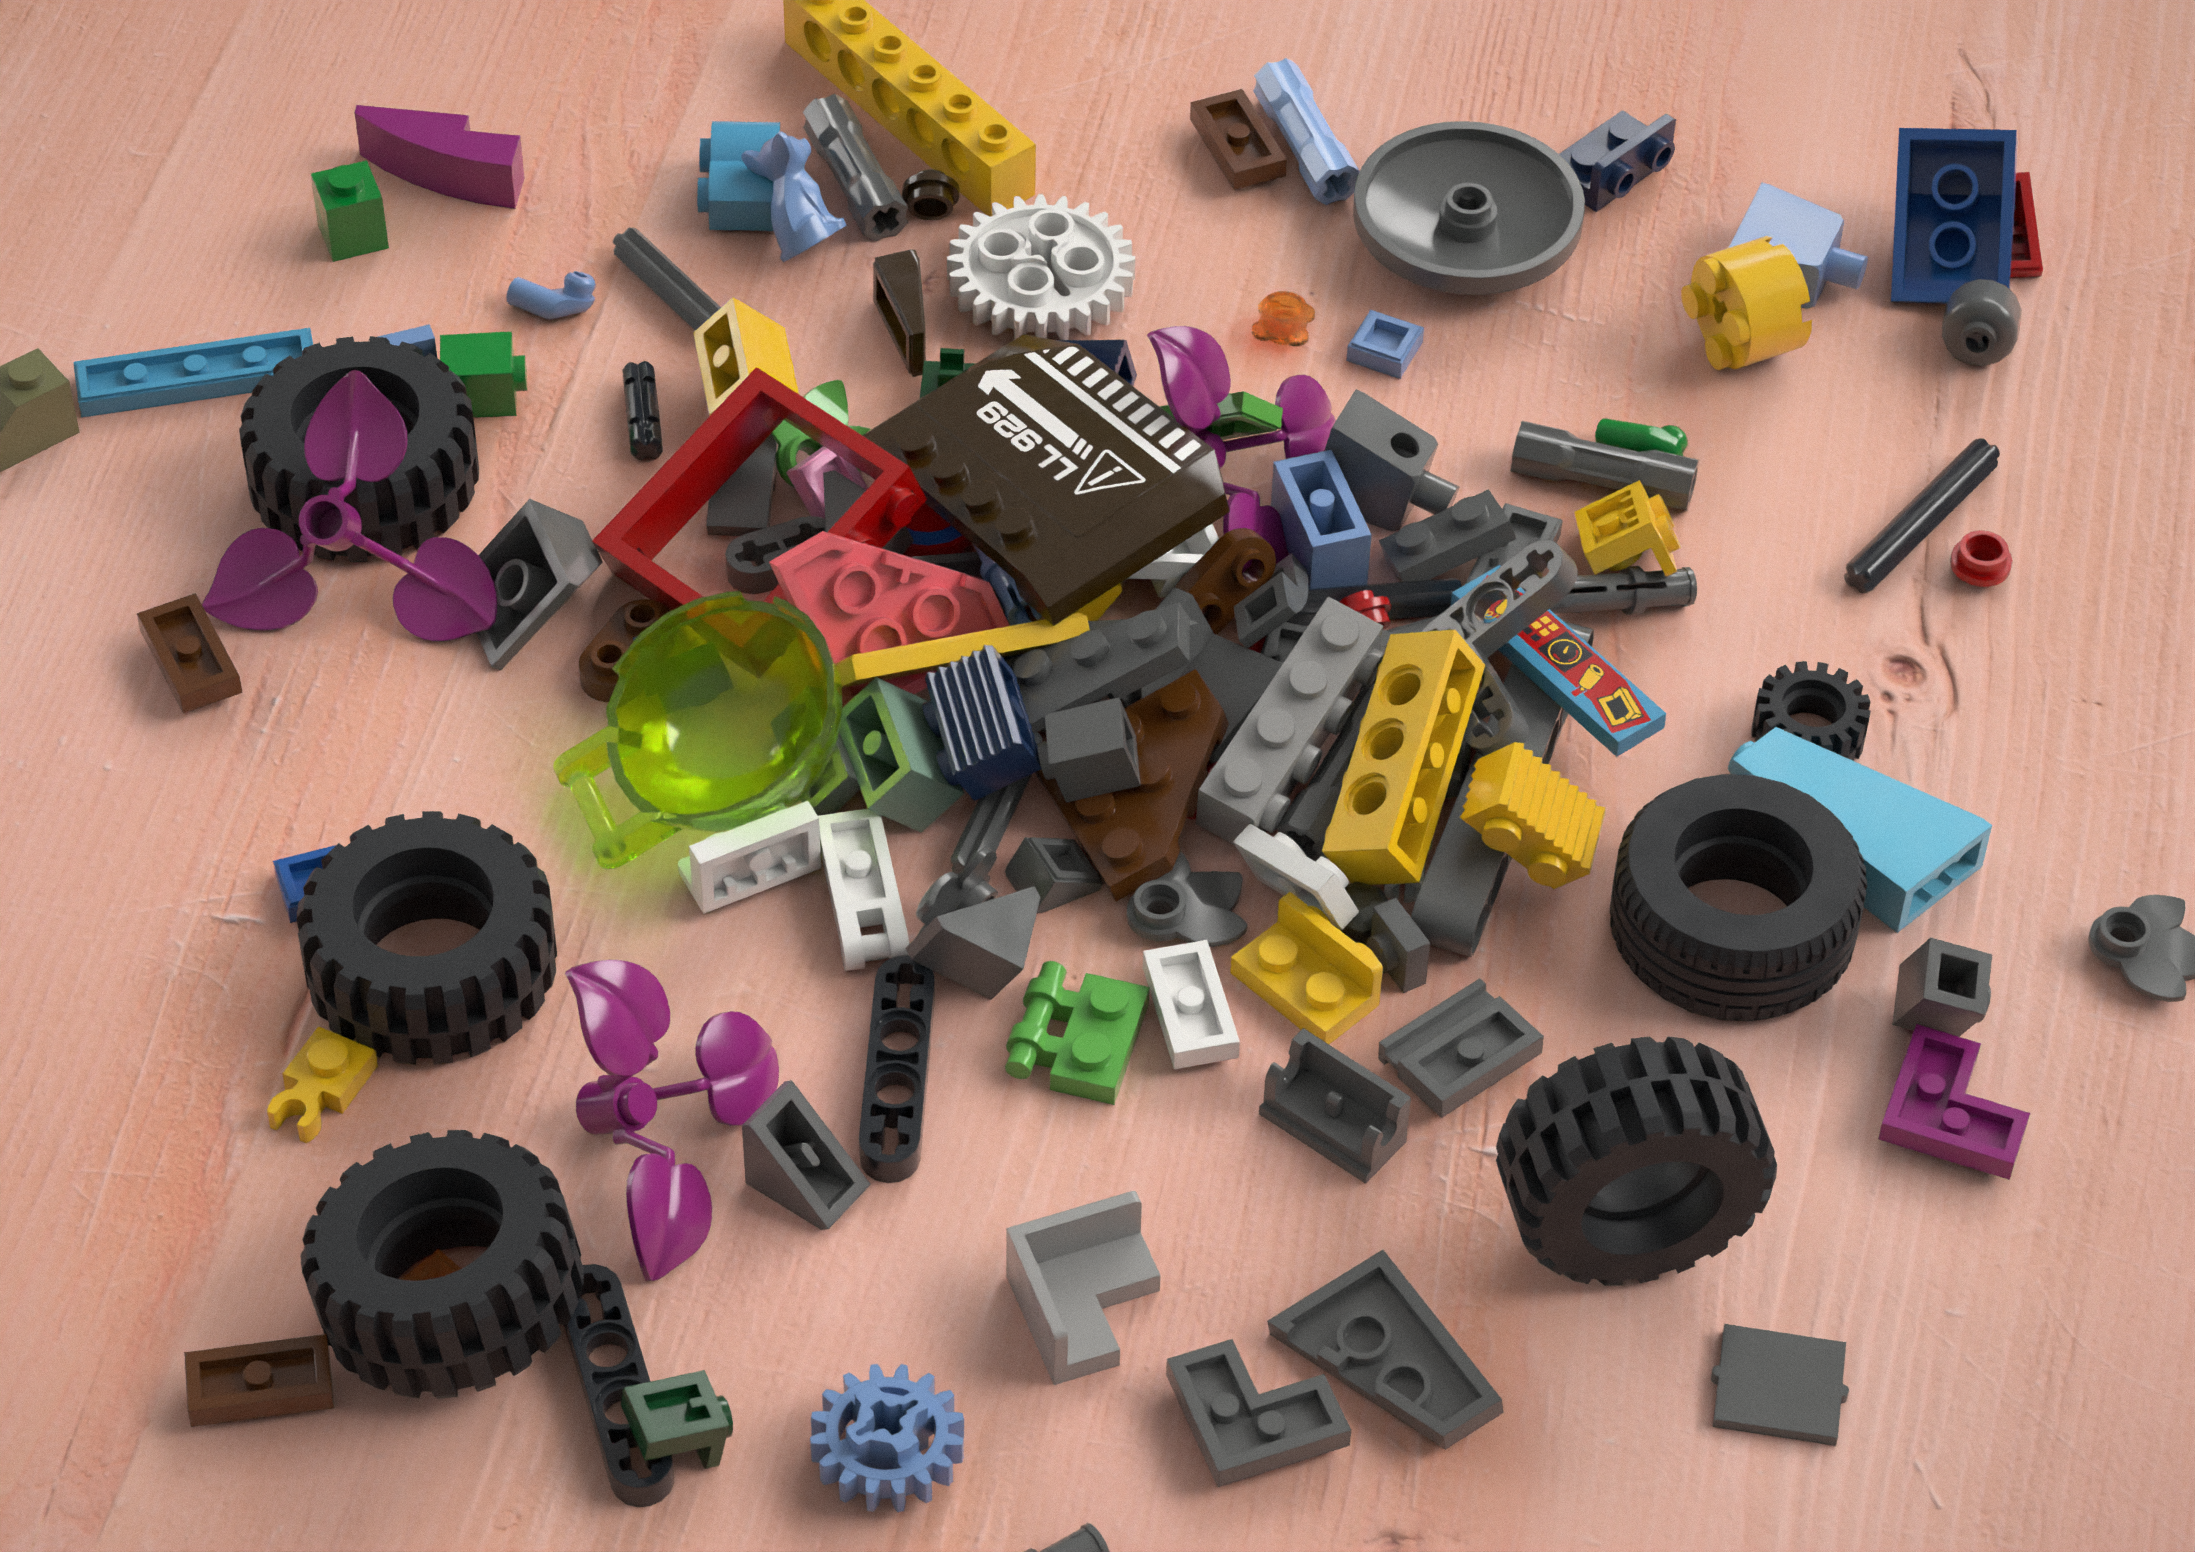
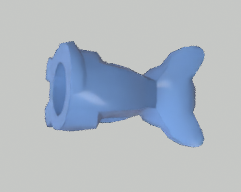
(797, 203)

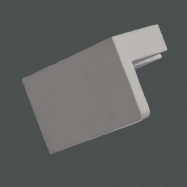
(1070, 1270)

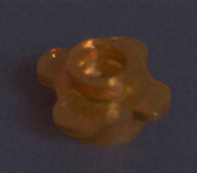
(1283, 319)

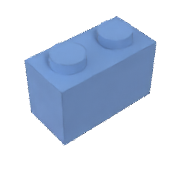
(1321, 520)

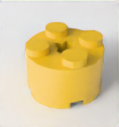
(1748, 303)

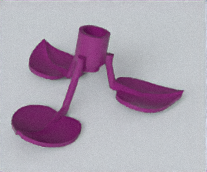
(1198, 378)
(349, 438)
(620, 1020)

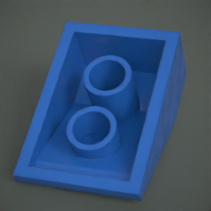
(1952, 211)

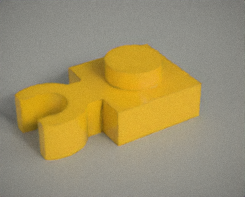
(321, 1075)

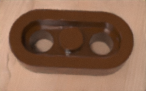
(1219, 576)
(612, 642)

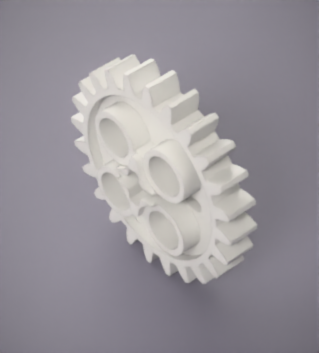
(1041, 268)

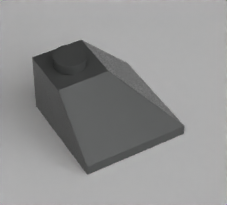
(535, 570)

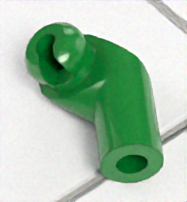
(1641, 436)

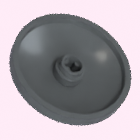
(1468, 207)

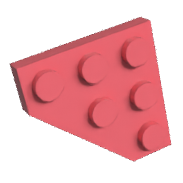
(881, 600)

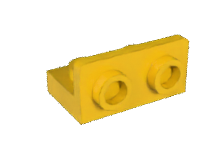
(1624, 526)
(1310, 971)

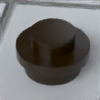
(930, 194)

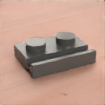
(1460, 1048)

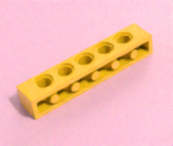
(914, 98)

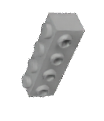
(1291, 723)

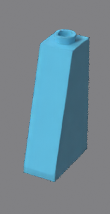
(1908, 839)

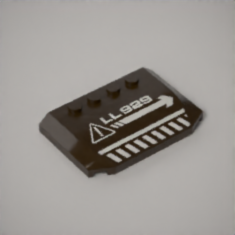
(1056, 470)

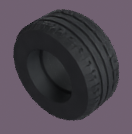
(1725, 960)

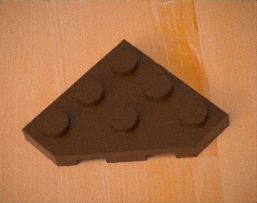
(1136, 830)

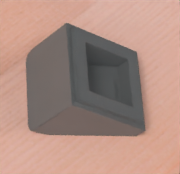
(1055, 869)

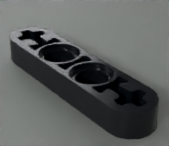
(897, 1067)
(606, 1385)

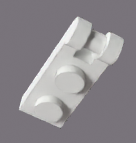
(862, 887)

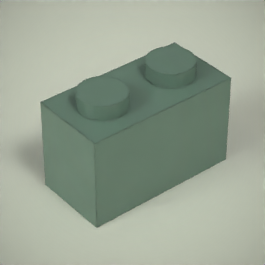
(896, 755)

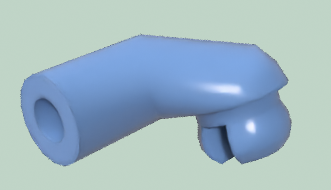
(553, 303)

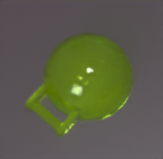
(710, 724)

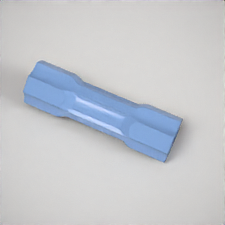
(1321, 157)

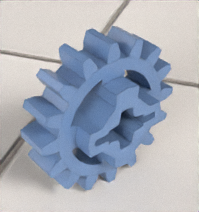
(887, 1437)

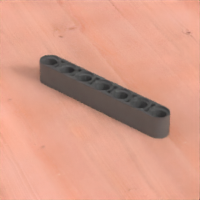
(1464, 870)

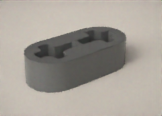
(763, 547)

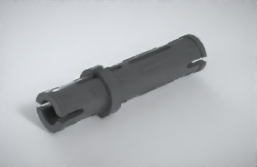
(1630, 591)

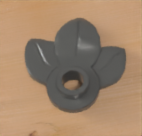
(959, 890)
(1188, 906)
(2147, 945)

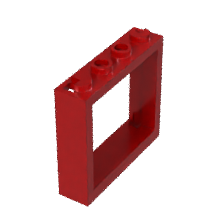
(713, 457)

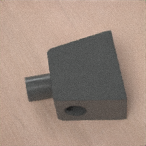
(1387, 463)

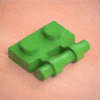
(1097, 1040)

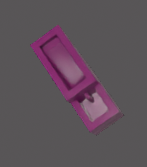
(442, 154)

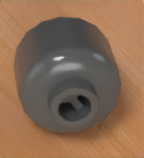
(1985, 317)

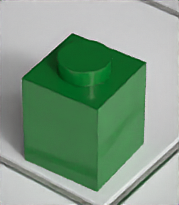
(349, 210)
(487, 370)

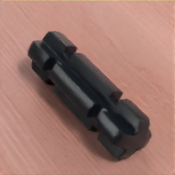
(642, 410)

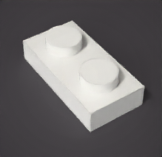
(1286, 869)
(1190, 1004)

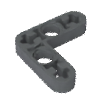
(1484, 639)

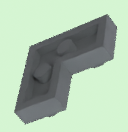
(1247, 1430)

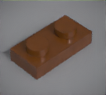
(1238, 139)
(189, 653)
(258, 1380)

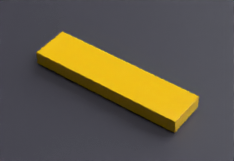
(938, 653)

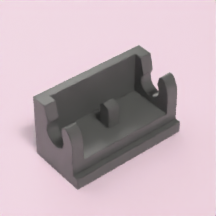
(1336, 1106)

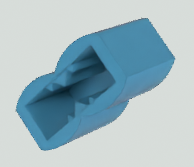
(732, 192)

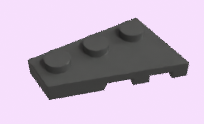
(1392, 1350)

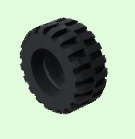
(423, 490)
(416, 874)
(1635, 1161)
(458, 1325)

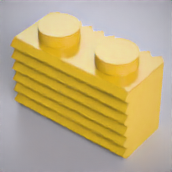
(1533, 815)

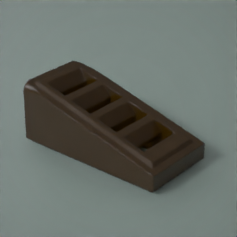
(900, 304)

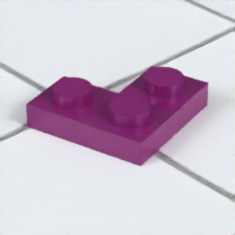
(1937, 1116)

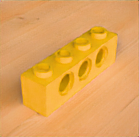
(1403, 758)

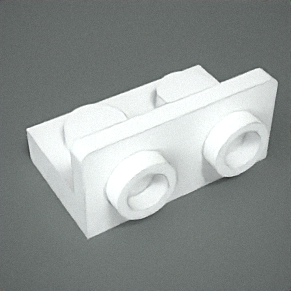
(752, 857)

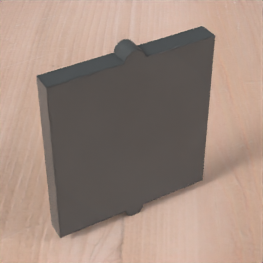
(1779, 1384)

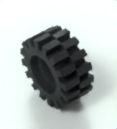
(1819, 695)

